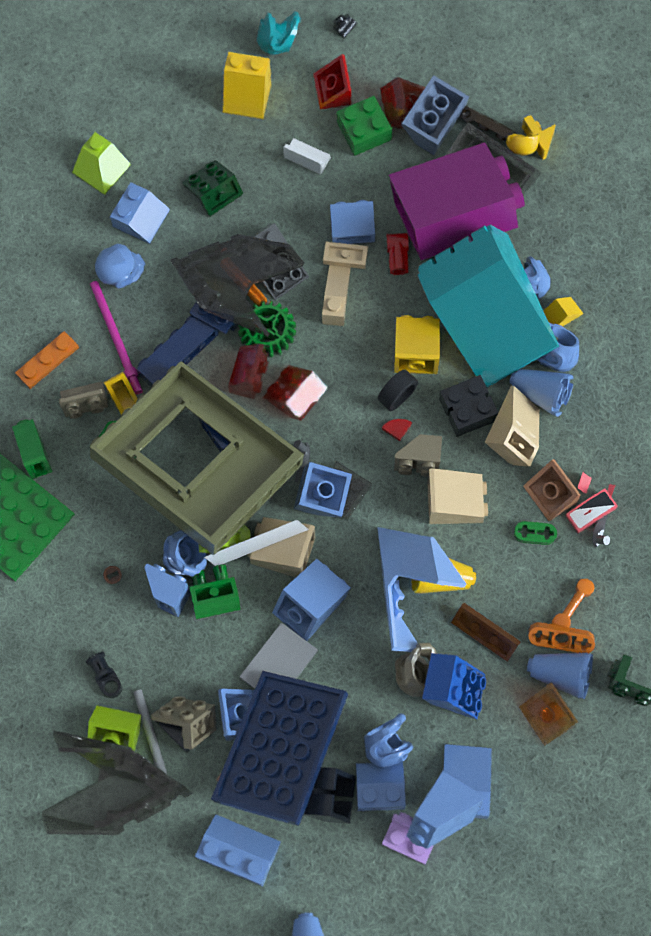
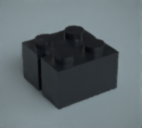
(470, 406)
(321, 804)

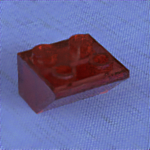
(248, 371)
(295, 391)

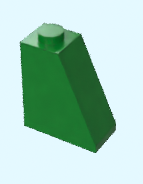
(31, 449)

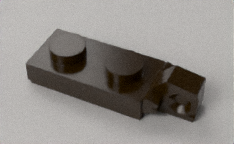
(486, 123)

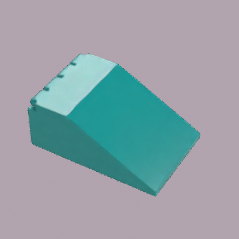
(488, 304)

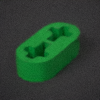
(535, 538)

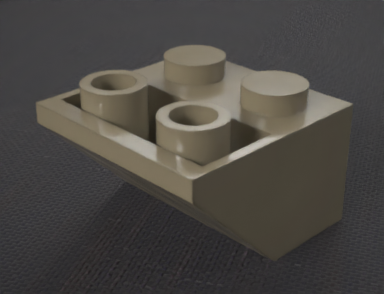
(421, 454)

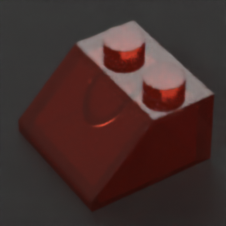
(398, 99)

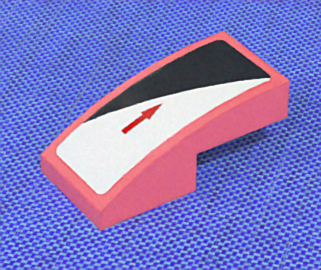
(591, 510)

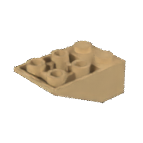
(516, 429)

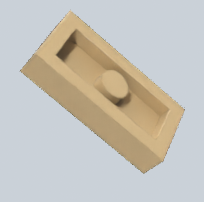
(345, 255)

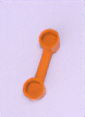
(583, 589)

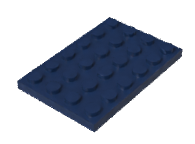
(280, 747)

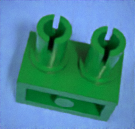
(215, 596)

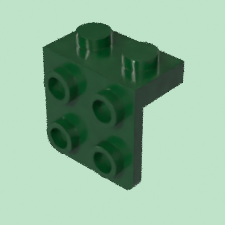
(623, 687)

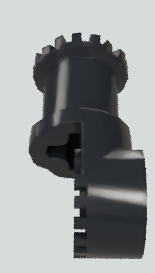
(105, 675)

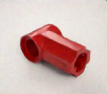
(397, 248)

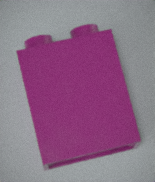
(454, 198)

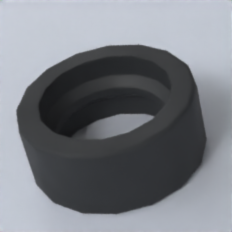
(397, 390)

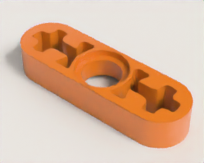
(566, 646)

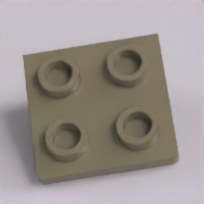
(83, 399)
(195, 716)

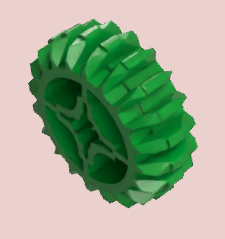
(277, 315)

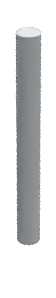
(149, 730)

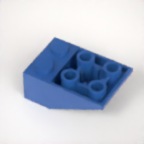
(454, 685)

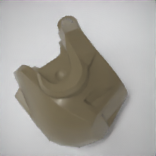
(413, 669)

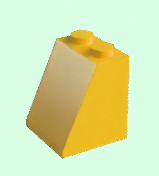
(246, 85)
(417, 344)

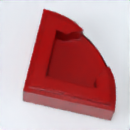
(397, 428)

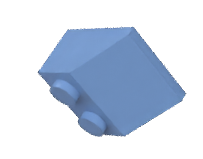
(139, 213)
(322, 490)
(380, 787)

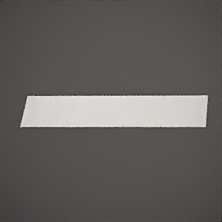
(256, 543)

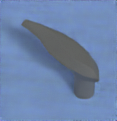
(305, 449)
(597, 536)

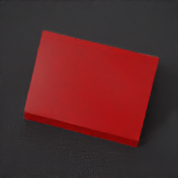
(333, 84)

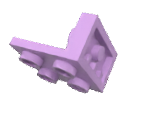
(397, 840)

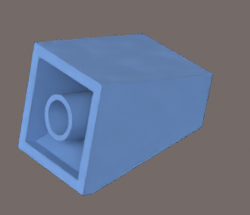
(310, 599)
(444, 811)

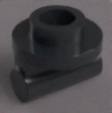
(344, 25)

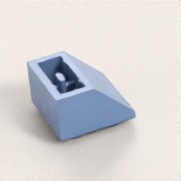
(352, 222)
(168, 591)

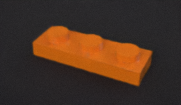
(47, 360)

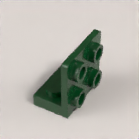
(214, 187)

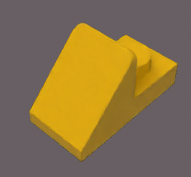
(545, 135)

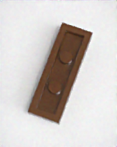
(485, 632)

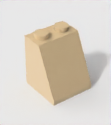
(456, 497)
(285, 556)

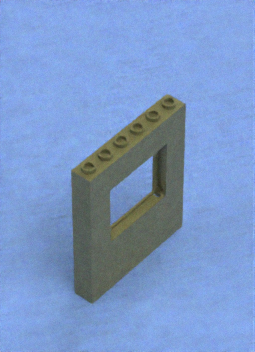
(228, 488)

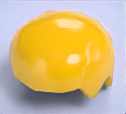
(522, 144)

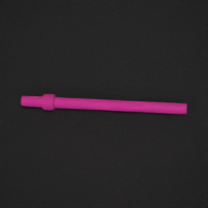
(130, 371)

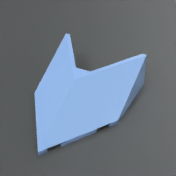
(413, 558)

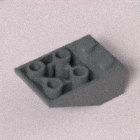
(285, 282)

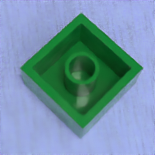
(364, 125)

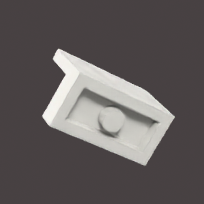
(306, 156)

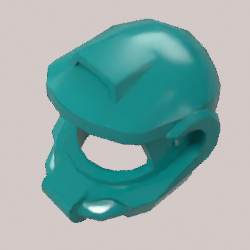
(276, 37)

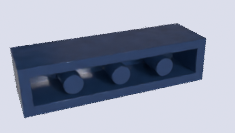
(181, 346)

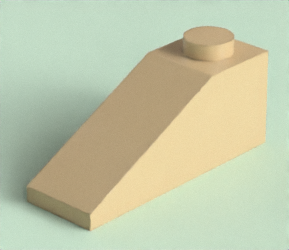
(336, 295)

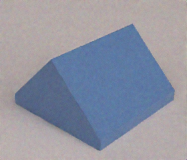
(233, 708)

